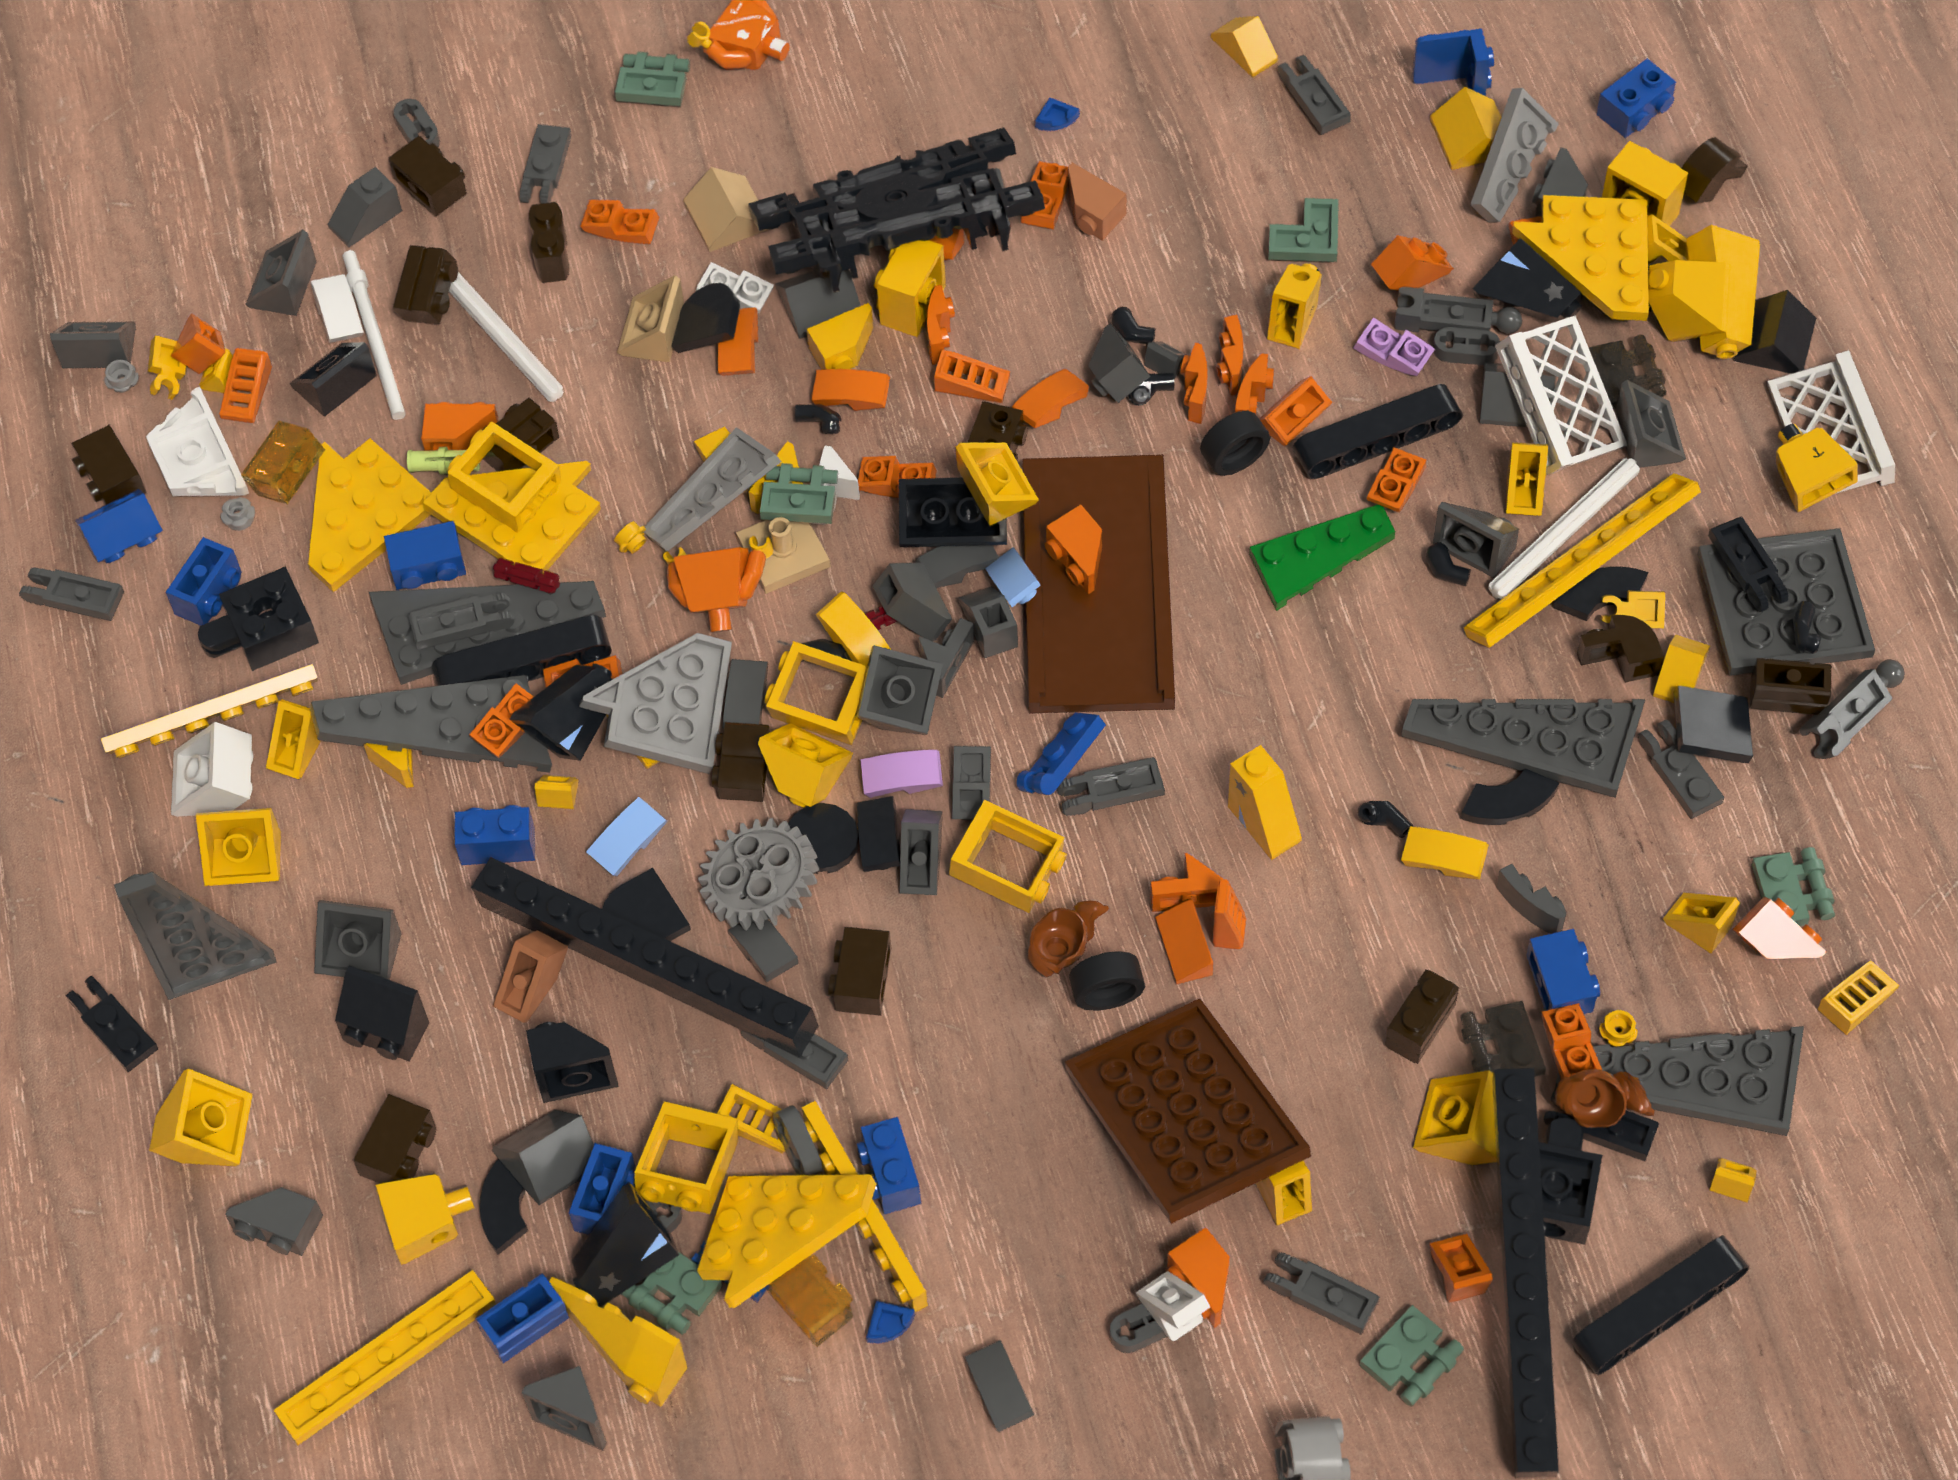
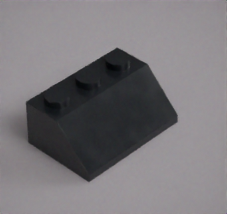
(943, 515)

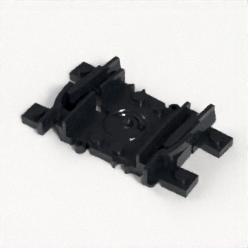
(899, 205)

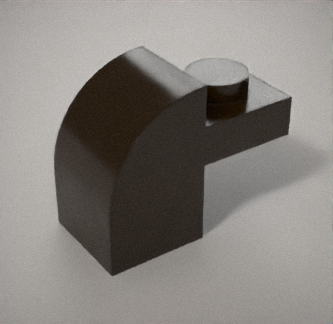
(1709, 169)
(1629, 642)

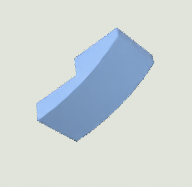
(1013, 578)
(626, 835)

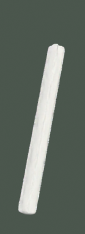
(506, 339)
(1563, 528)

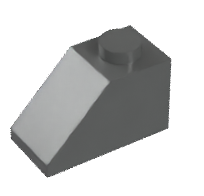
(364, 207)
(1116, 366)
(920, 851)

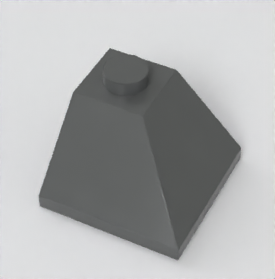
(1475, 537)

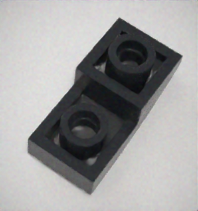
(878, 834)

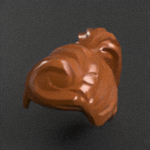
(1063, 936)
(1601, 1098)

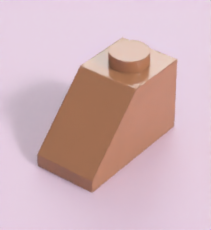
(1095, 202)
(529, 974)

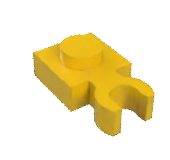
(165, 366)
(1644, 605)

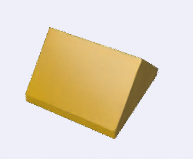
(1466, 127)
(994, 479)
(239, 846)

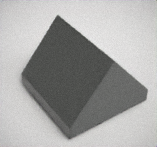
(1163, 358)

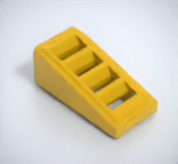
(1839, 1014)
(762, 1107)

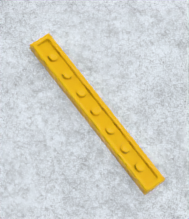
(1581, 560)

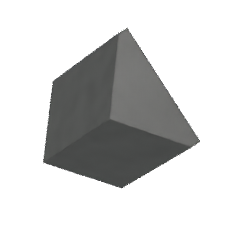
(284, 276)
(812, 299)
(93, 343)
(1498, 399)
(1648, 427)
(899, 691)
(355, 938)
(547, 1154)
(565, 1406)

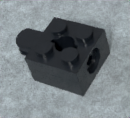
(262, 637)
(1567, 1182)

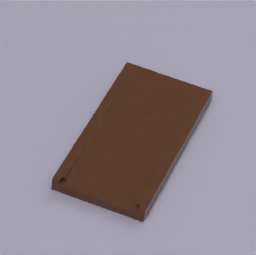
(1116, 642)

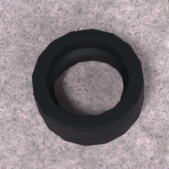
(1235, 443)
(1106, 981)

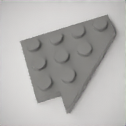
(668, 704)

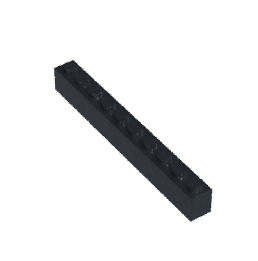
(646, 957)
(1525, 1274)

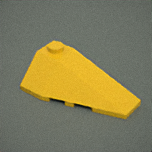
(637, 1350)

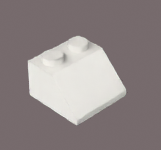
(212, 771)

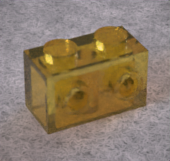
(283, 462)
(812, 1299)

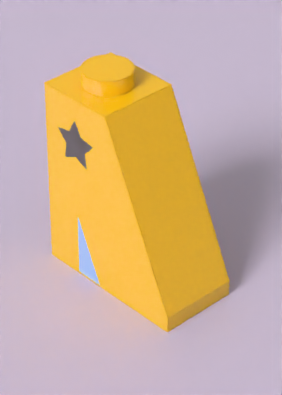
(1263, 802)

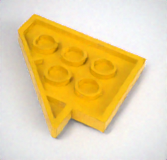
(1597, 248)
(356, 507)
(542, 537)
(775, 1224)

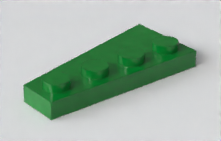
(1307, 556)

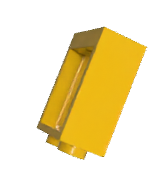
(527, 500)
(847, 723)
(1021, 830)
(679, 1124)

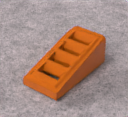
(245, 364)
(965, 365)
(1228, 918)

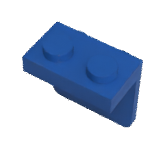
(1454, 57)

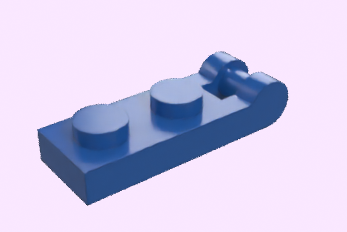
(1061, 754)

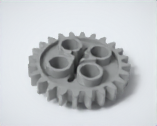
(754, 864)

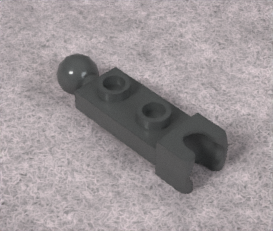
(1441, 311)
(1853, 708)

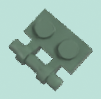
(652, 86)
(799, 501)
(1780, 879)
(679, 1282)
(1402, 1348)

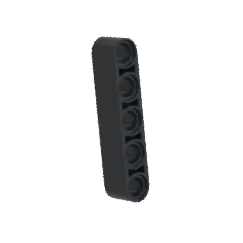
(1377, 431)
(526, 653)
(1660, 1305)

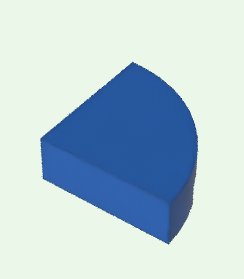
(1056, 116)
(889, 1322)

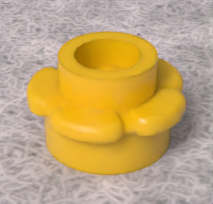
(631, 538)
(1618, 1019)

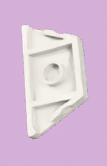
(195, 452)

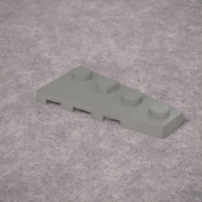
(1516, 142)
(717, 482)

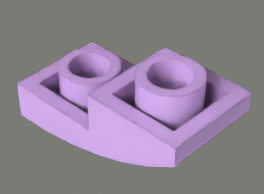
(1389, 348)
(901, 771)

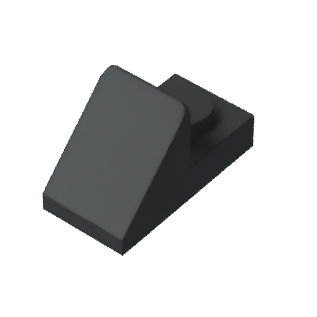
(951, 652)

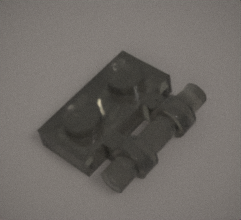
(1617, 364)
(1511, 1035)

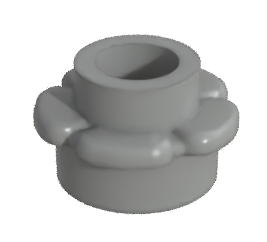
(117, 370)
(240, 520)

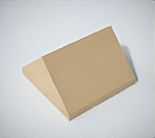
(721, 208)
(653, 322)

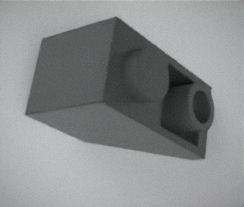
(1562, 179)
(912, 599)
(992, 620)
(278, 1218)

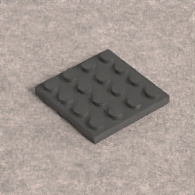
(1813, 570)

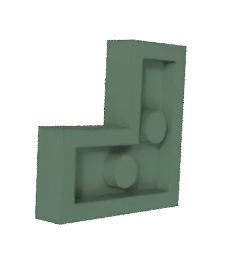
(1308, 242)

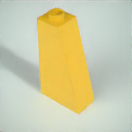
(1742, 254)

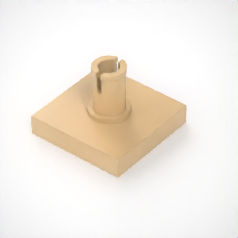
(795, 551)

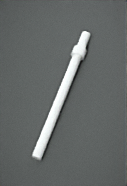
(358, 285)

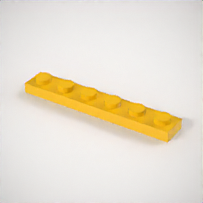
(887, 1252)
(384, 1357)

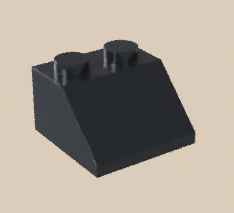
(380, 1015)
(569, 1062)

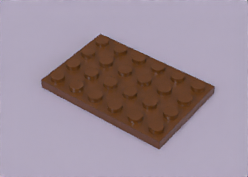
(1187, 1110)

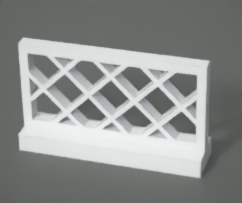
(1534, 400)
(1857, 409)

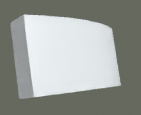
(748, 288)
(337, 308)

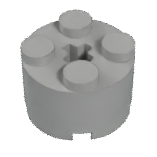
(1311, 1449)

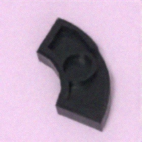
(1587, 595)
(1510, 801)
(502, 1208)

